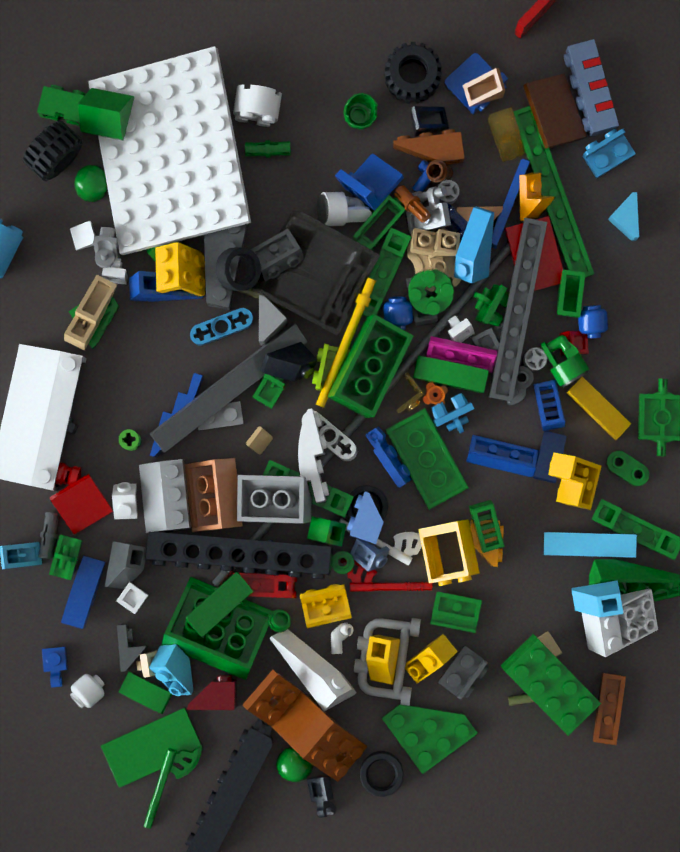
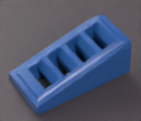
(551, 424)

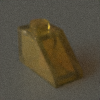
(506, 134)

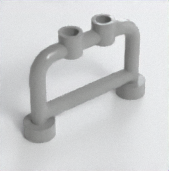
(399, 691)

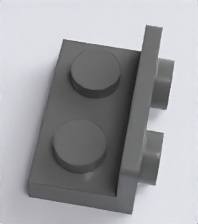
(278, 254)
(463, 672)

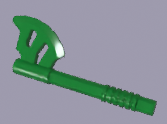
(167, 767)

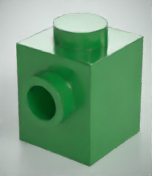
(326, 531)

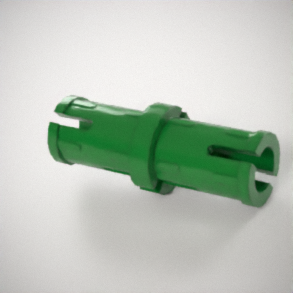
(268, 148)

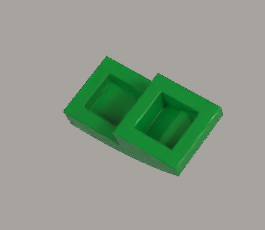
(145, 692)

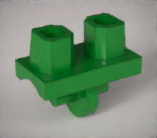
(488, 303)
(65, 557)

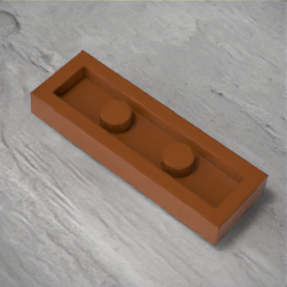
(609, 711)

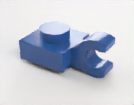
(55, 660)

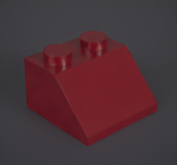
(218, 695)

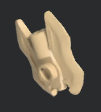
(443, 263)

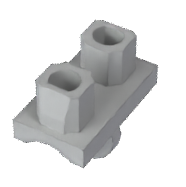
(106, 247)

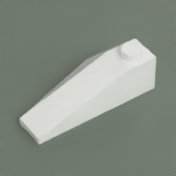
(319, 677)

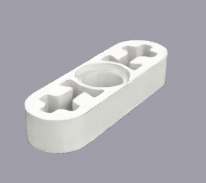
(345, 441)

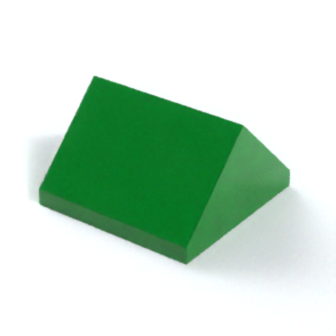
(105, 113)

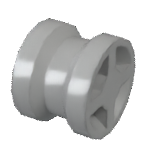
(452, 189)
(539, 358)

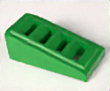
(480, 507)

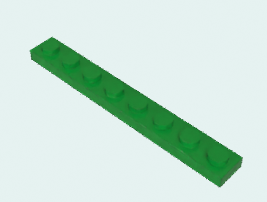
(559, 209)

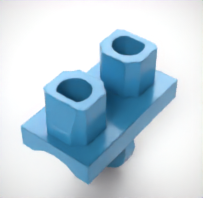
(461, 407)

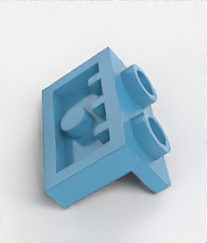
(608, 153)

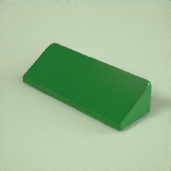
(219, 604)

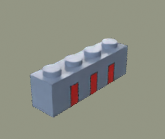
(591, 87)

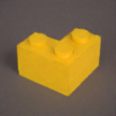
(577, 478)

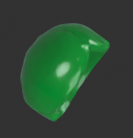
(360, 111)
(91, 183)
(293, 766)

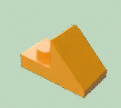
(531, 201)

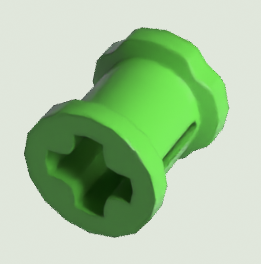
(135, 444)

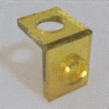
(413, 402)

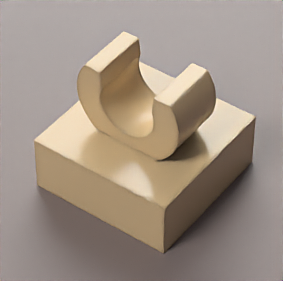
(145, 662)

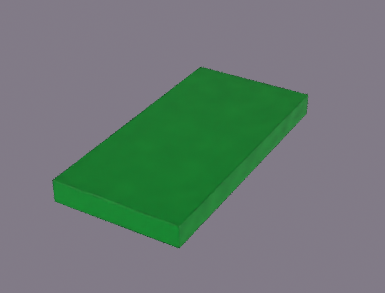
(427, 458)
(146, 747)

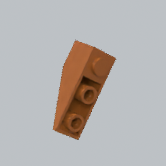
(431, 147)

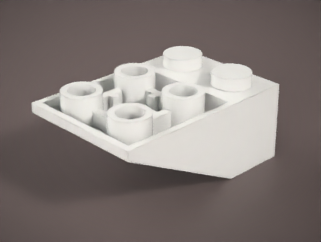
(615, 632)

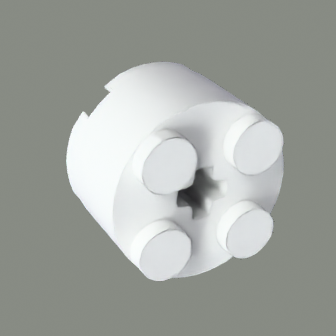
(257, 105)

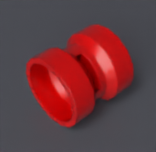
(67, 475)

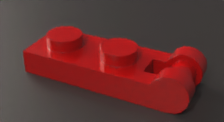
(268, 585)

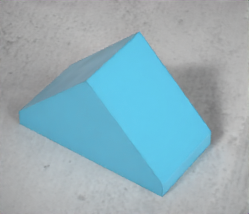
(626, 217)
(20, 555)

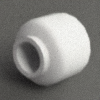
(87, 690)

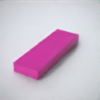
(461, 353)

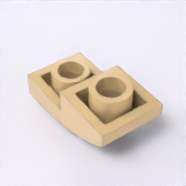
(434, 243)

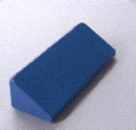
(502, 456)

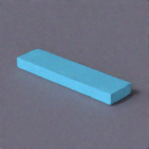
(590, 544)

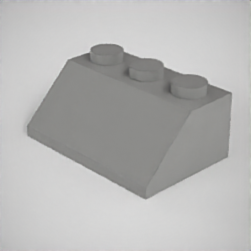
(165, 496)
(273, 499)

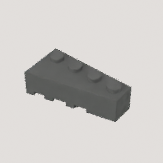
(214, 245)

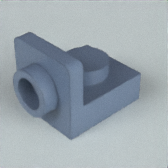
(368, 555)

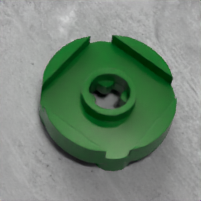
(433, 304)

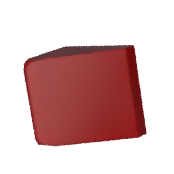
(578, 340)

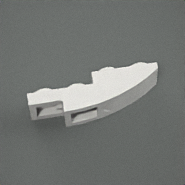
(310, 447)

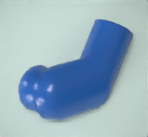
(423, 180)

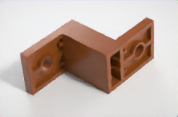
(305, 725)

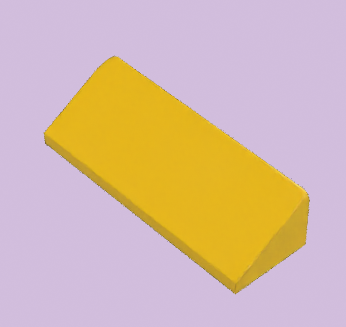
(598, 408)

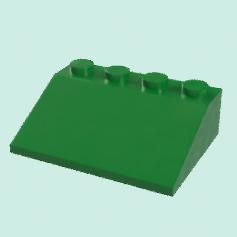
(230, 644)

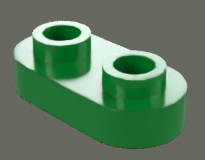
(627, 469)

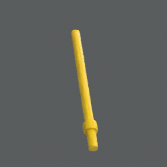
(362, 301)

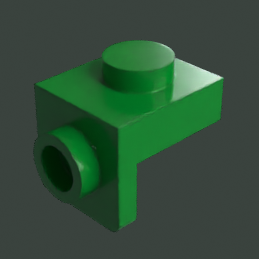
(269, 390)

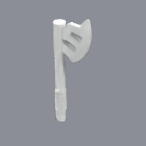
(395, 551)

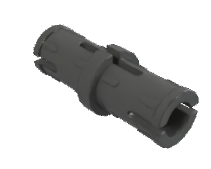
(48, 535)

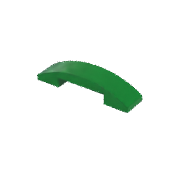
(386, 268)
(337, 500)
(647, 533)

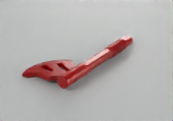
(367, 585)

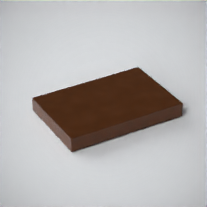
(554, 111)

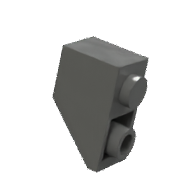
(124, 564)

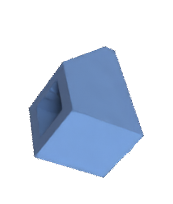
(367, 521)

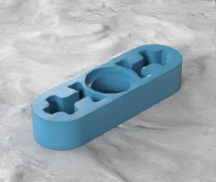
(235, 315)

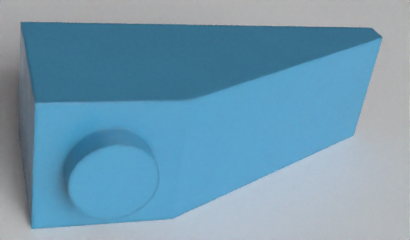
(474, 251)

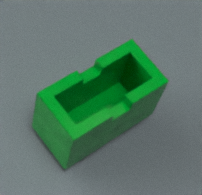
(60, 103)

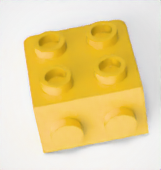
(180, 269)

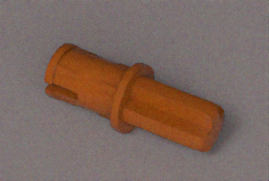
(412, 203)

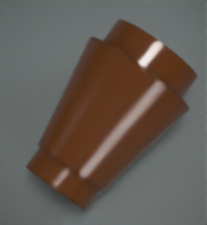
(438, 171)

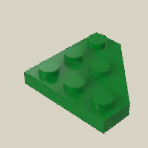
(428, 733)

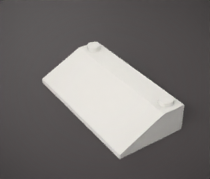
(37, 415)

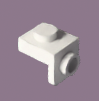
(124, 501)

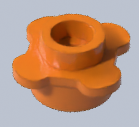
(431, 389)

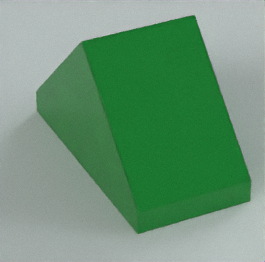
(570, 293)

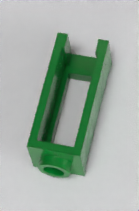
(395, 207)

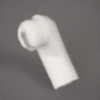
(339, 634)

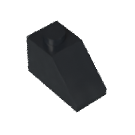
(290, 363)

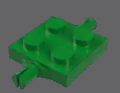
(659, 417)

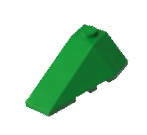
(635, 578)

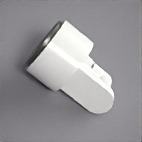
(338, 209)

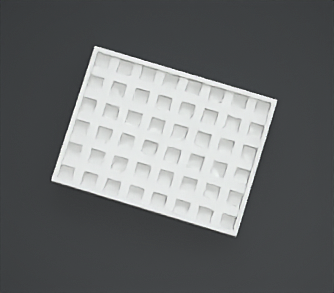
(178, 157)

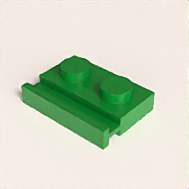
(456, 612)

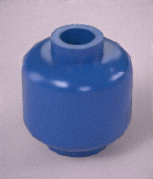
(398, 311)
(593, 321)

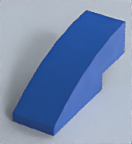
(83, 592)

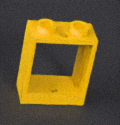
(432, 553)

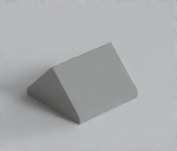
(270, 320)

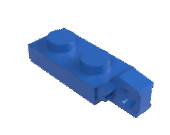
(388, 457)

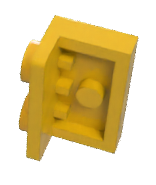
(325, 605)

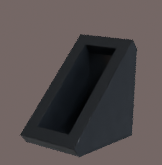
(428, 119)

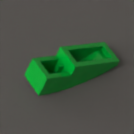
(450, 374)

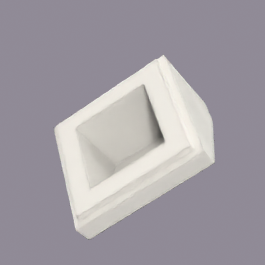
(83, 235)

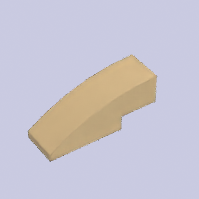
(90, 312)

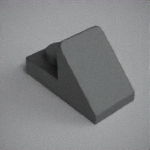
(127, 653)

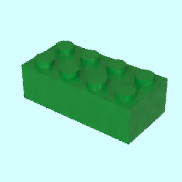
(370, 366)
(550, 684)

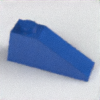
(143, 288)

